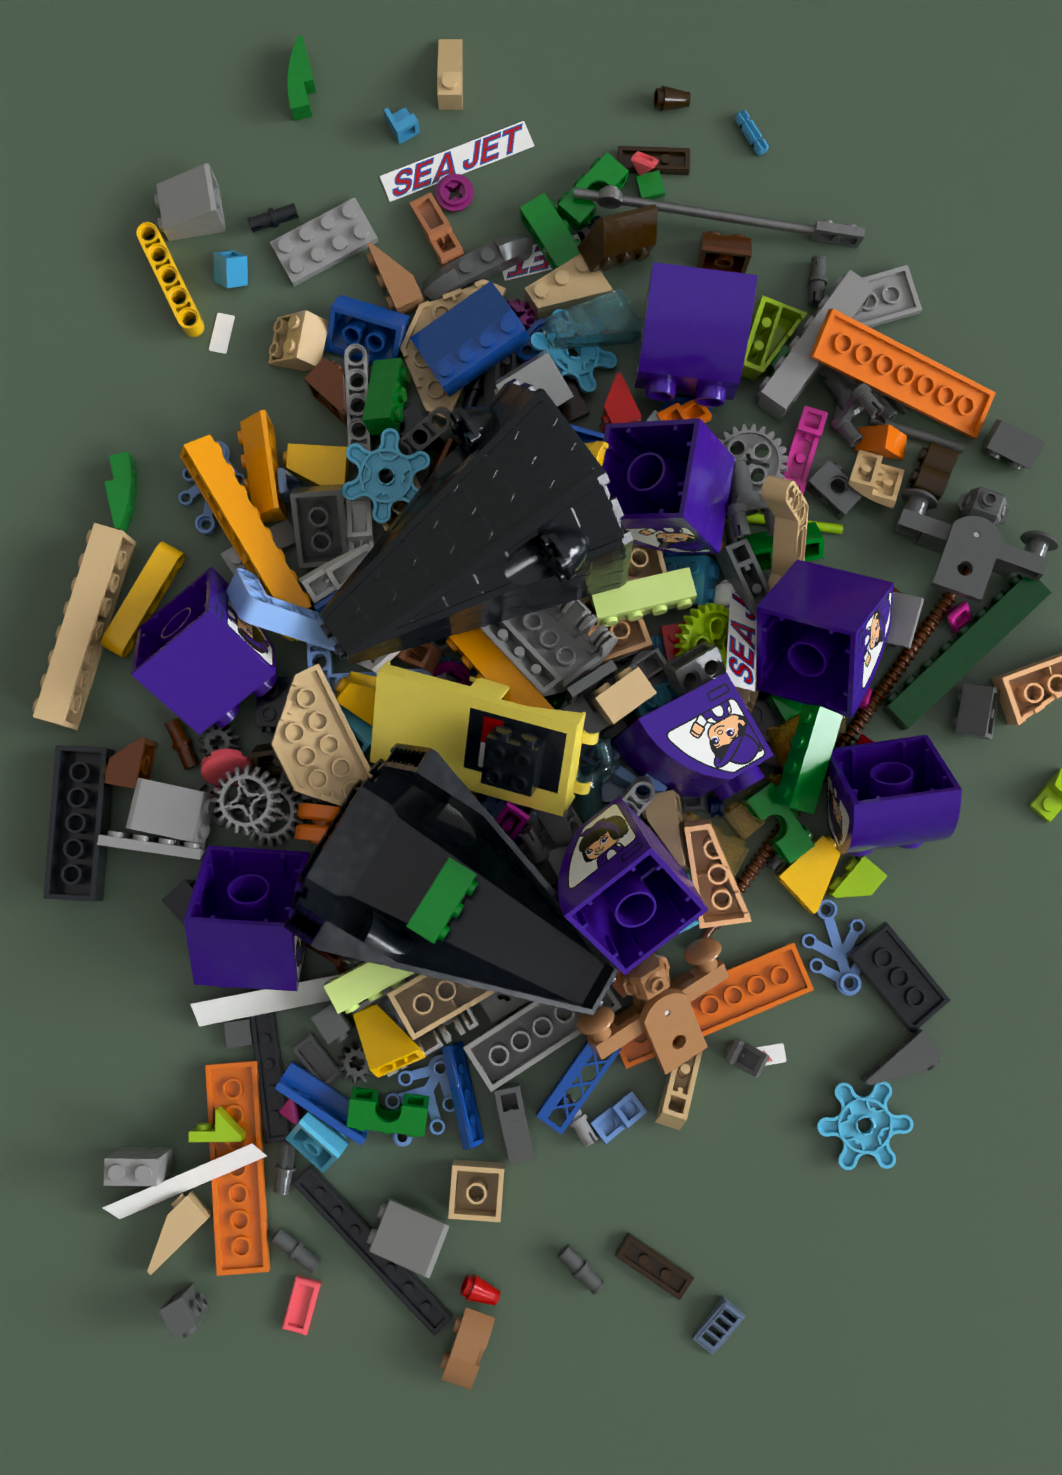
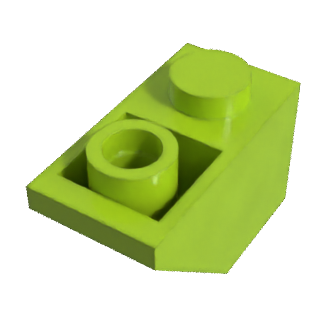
(859, 880)

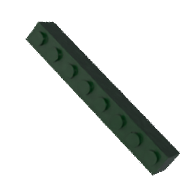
(965, 651)

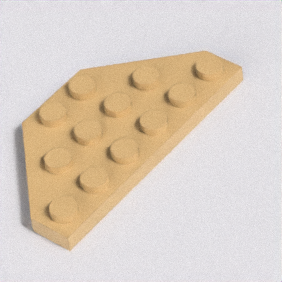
(426, 383)
(317, 741)

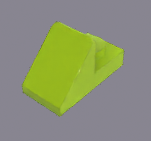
(1049, 799)
(225, 1129)

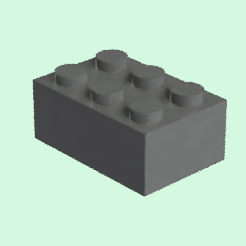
(319, 524)

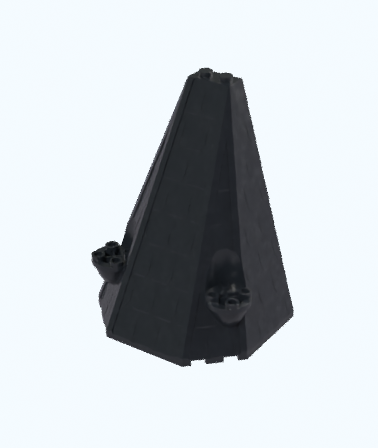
(490, 536)
(386, 856)

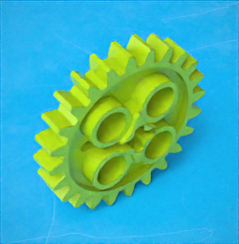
(705, 624)

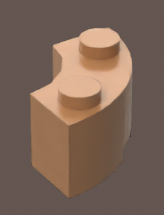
(467, 1348)

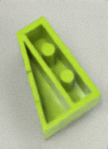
(769, 330)

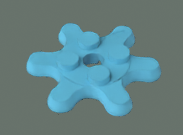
(577, 367)
(373, 463)
(882, 1128)

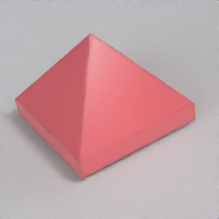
(643, 162)

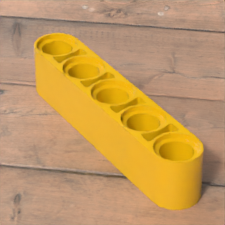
(165, 269)
(143, 599)

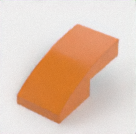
(689, 410)

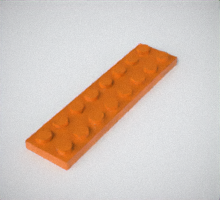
(901, 374)
(746, 992)
(240, 1194)

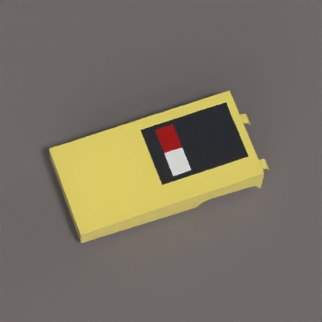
(458, 718)

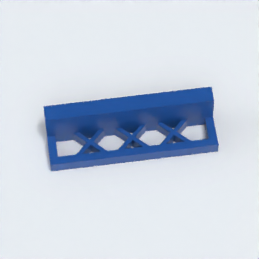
(566, 1082)
(318, 1099)

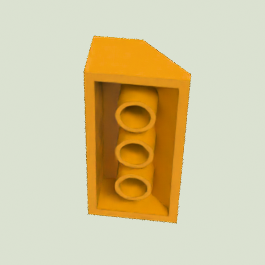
(261, 462)

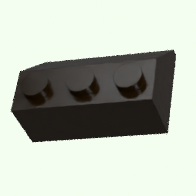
(620, 239)

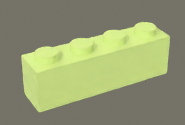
(645, 596)
(363, 982)

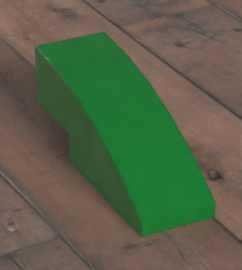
(300, 81)
(122, 489)

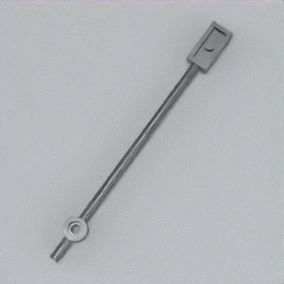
(823, 231)

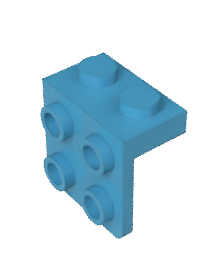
(704, 574)

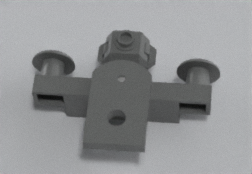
(972, 541)
(581, 692)

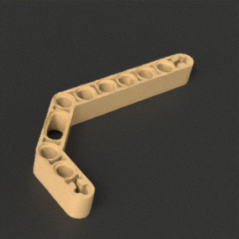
(789, 541)

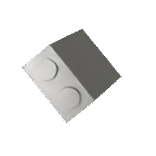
(190, 204)
(171, 811)
(408, 1237)

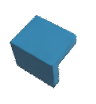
(402, 124)
(230, 269)

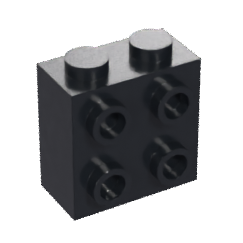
(271, 705)
(512, 760)

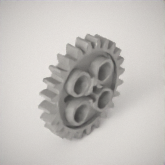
(752, 442)

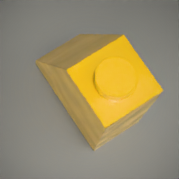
(317, 464)
(357, 694)
(811, 873)
(384, 1042)

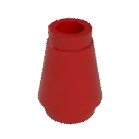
(479, 1290)

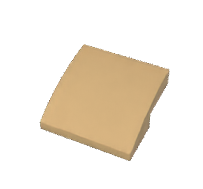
(875, 479)

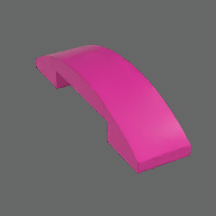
(804, 445)

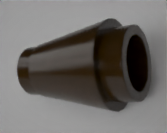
(670, 98)

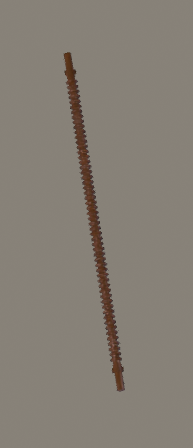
(857, 724)

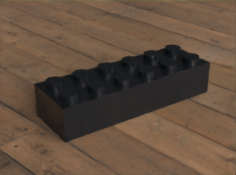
(76, 820)

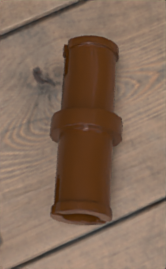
(181, 744)

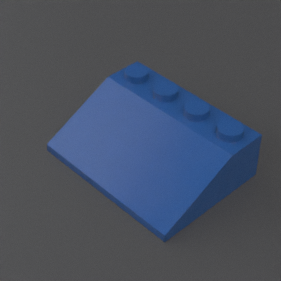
(470, 338)

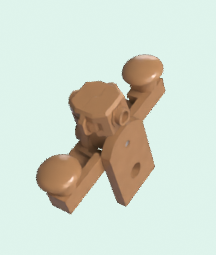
(659, 1007)

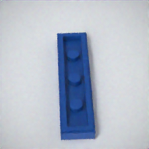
(463, 1095)

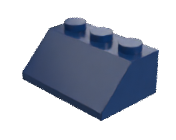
(365, 324)

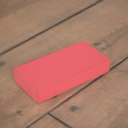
(301, 1304)

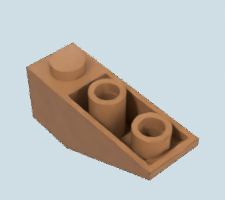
(400, 284)

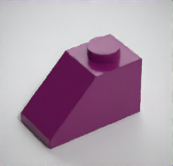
(511, 820)

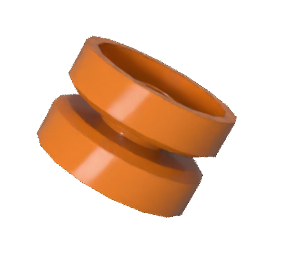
(321, 819)

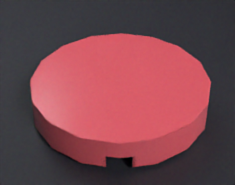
(220, 762)

